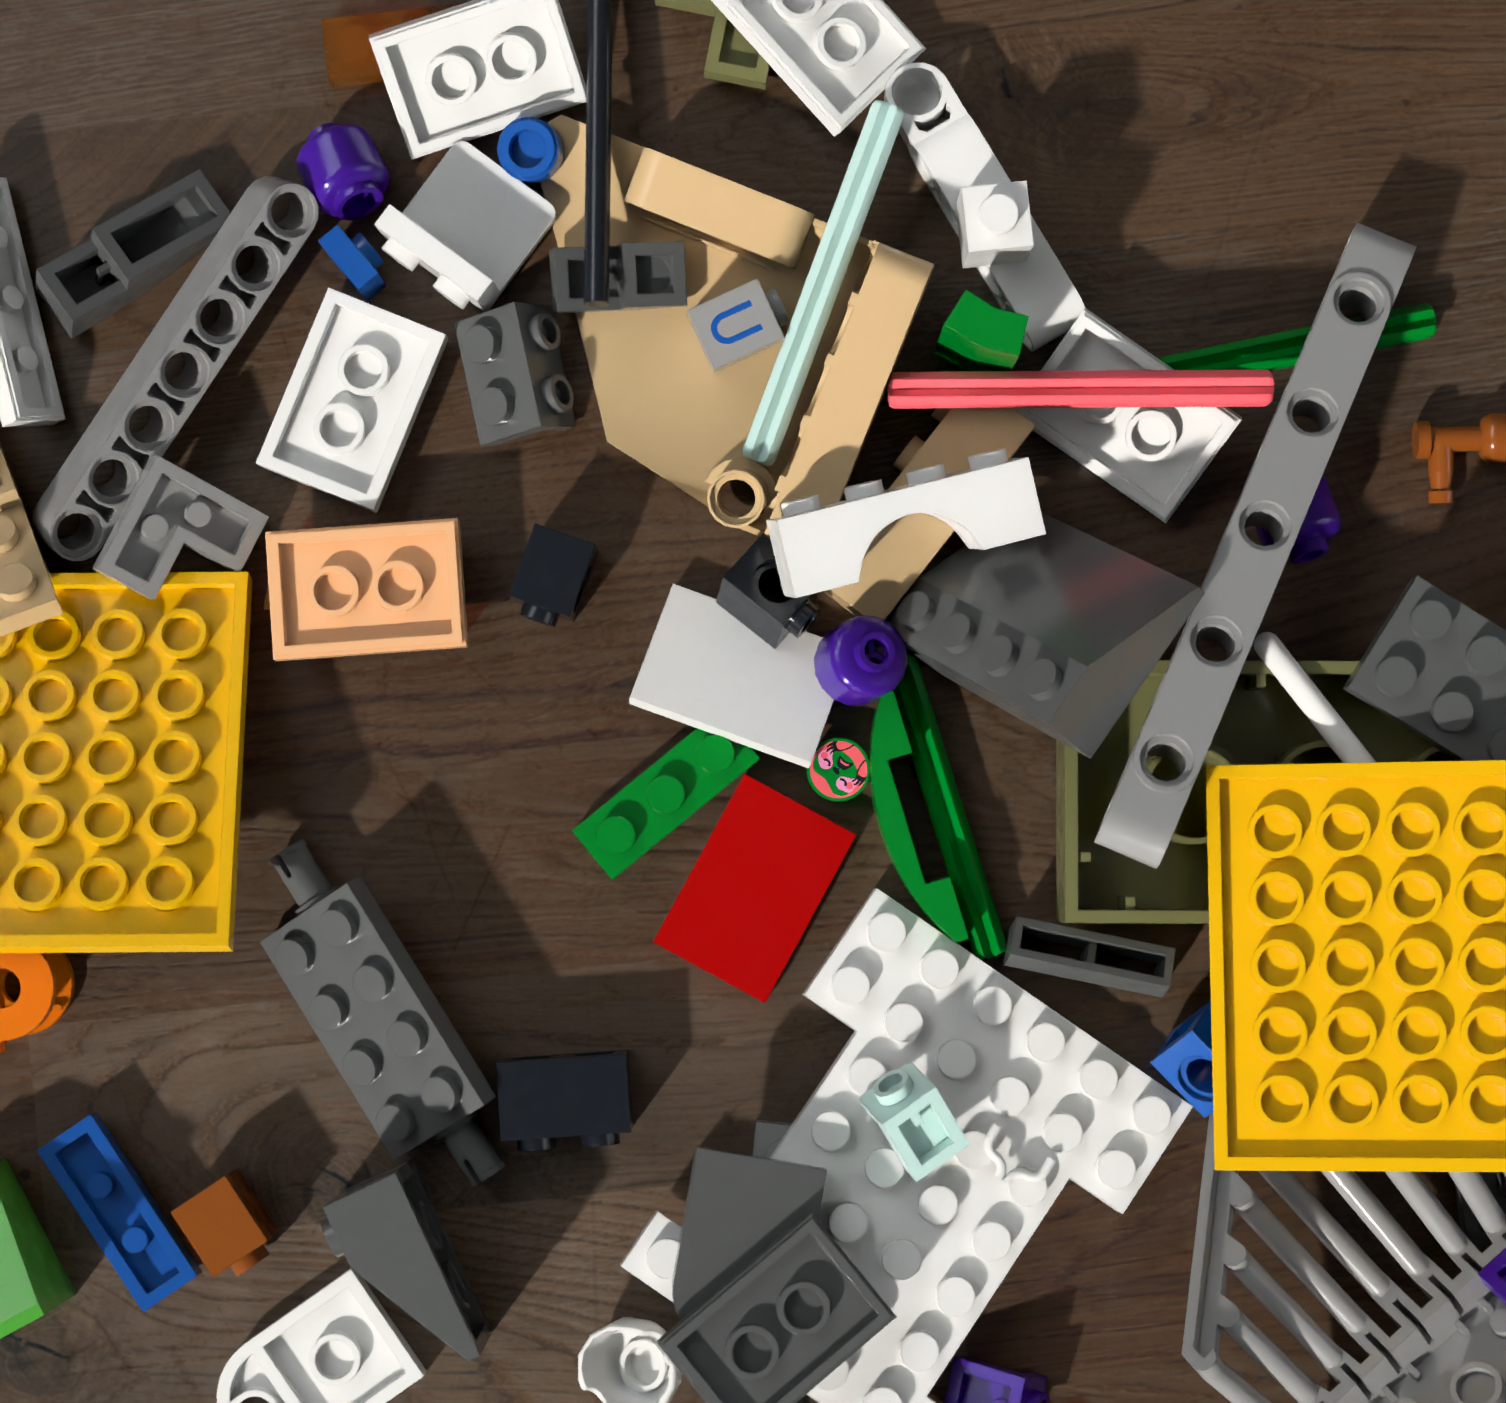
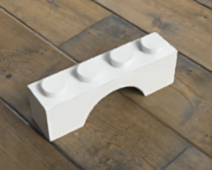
(826, 544)

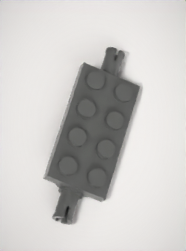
(379, 1017)

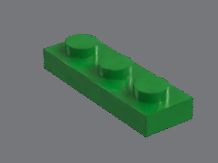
(662, 799)

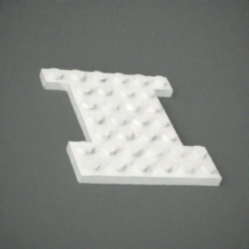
(996, 1059)

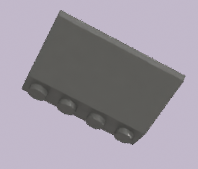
(1047, 628)

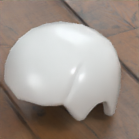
(627, 1364)

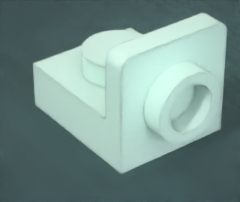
(914, 1120)

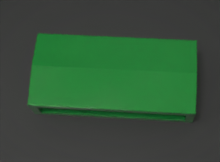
(981, 336)

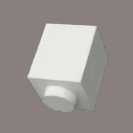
(994, 224)

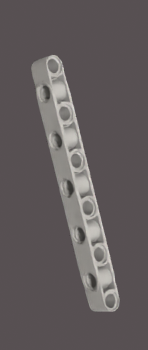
(1244, 573)

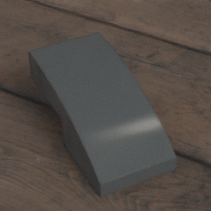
(639, 277)

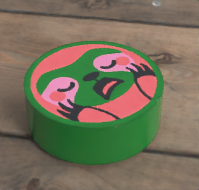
(838, 770)

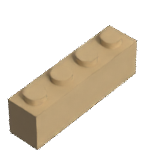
(911, 542)

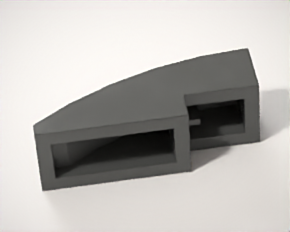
(131, 253)

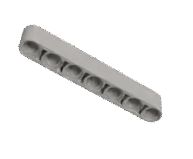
(204, 355)

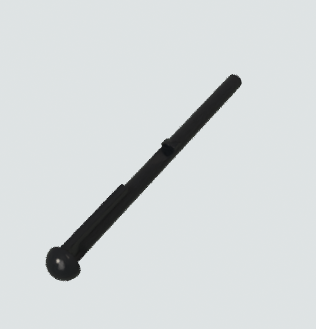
(598, 153)

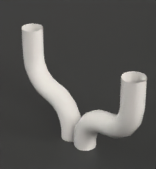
(1001, 1164)

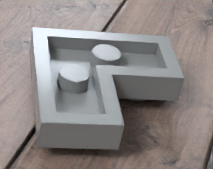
(173, 511)

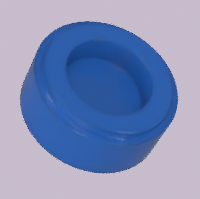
(530, 149)

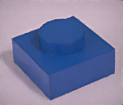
(355, 259)

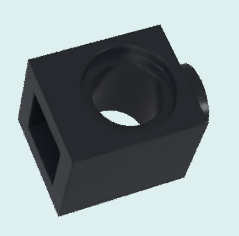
(553, 575)
(742, 597)

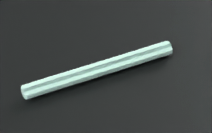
(823, 282)

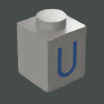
(738, 324)

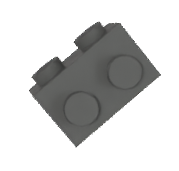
(515, 372)

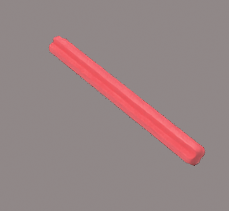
(1080, 389)

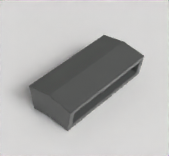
(1085, 967)

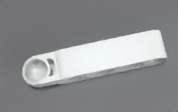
(956, 155)

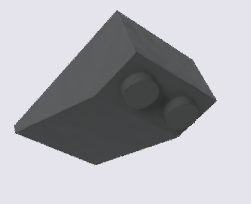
(404, 1252)

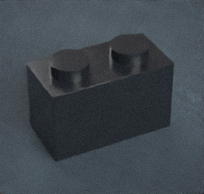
(565, 1098)

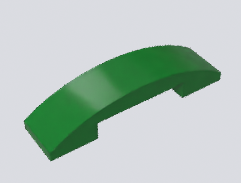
(934, 897)

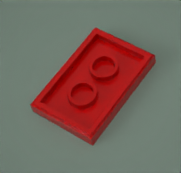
(754, 888)

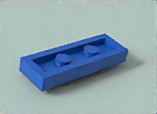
(119, 1211)

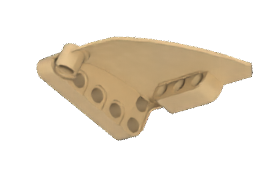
(651, 369)

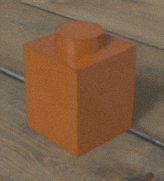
(226, 1225)

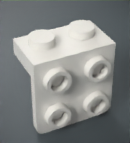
(468, 227)

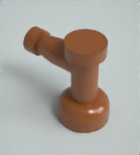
(1440, 443)

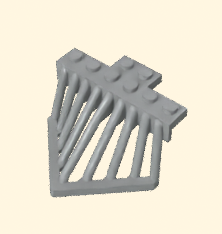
(1439, 1353)

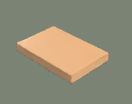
(366, 589)

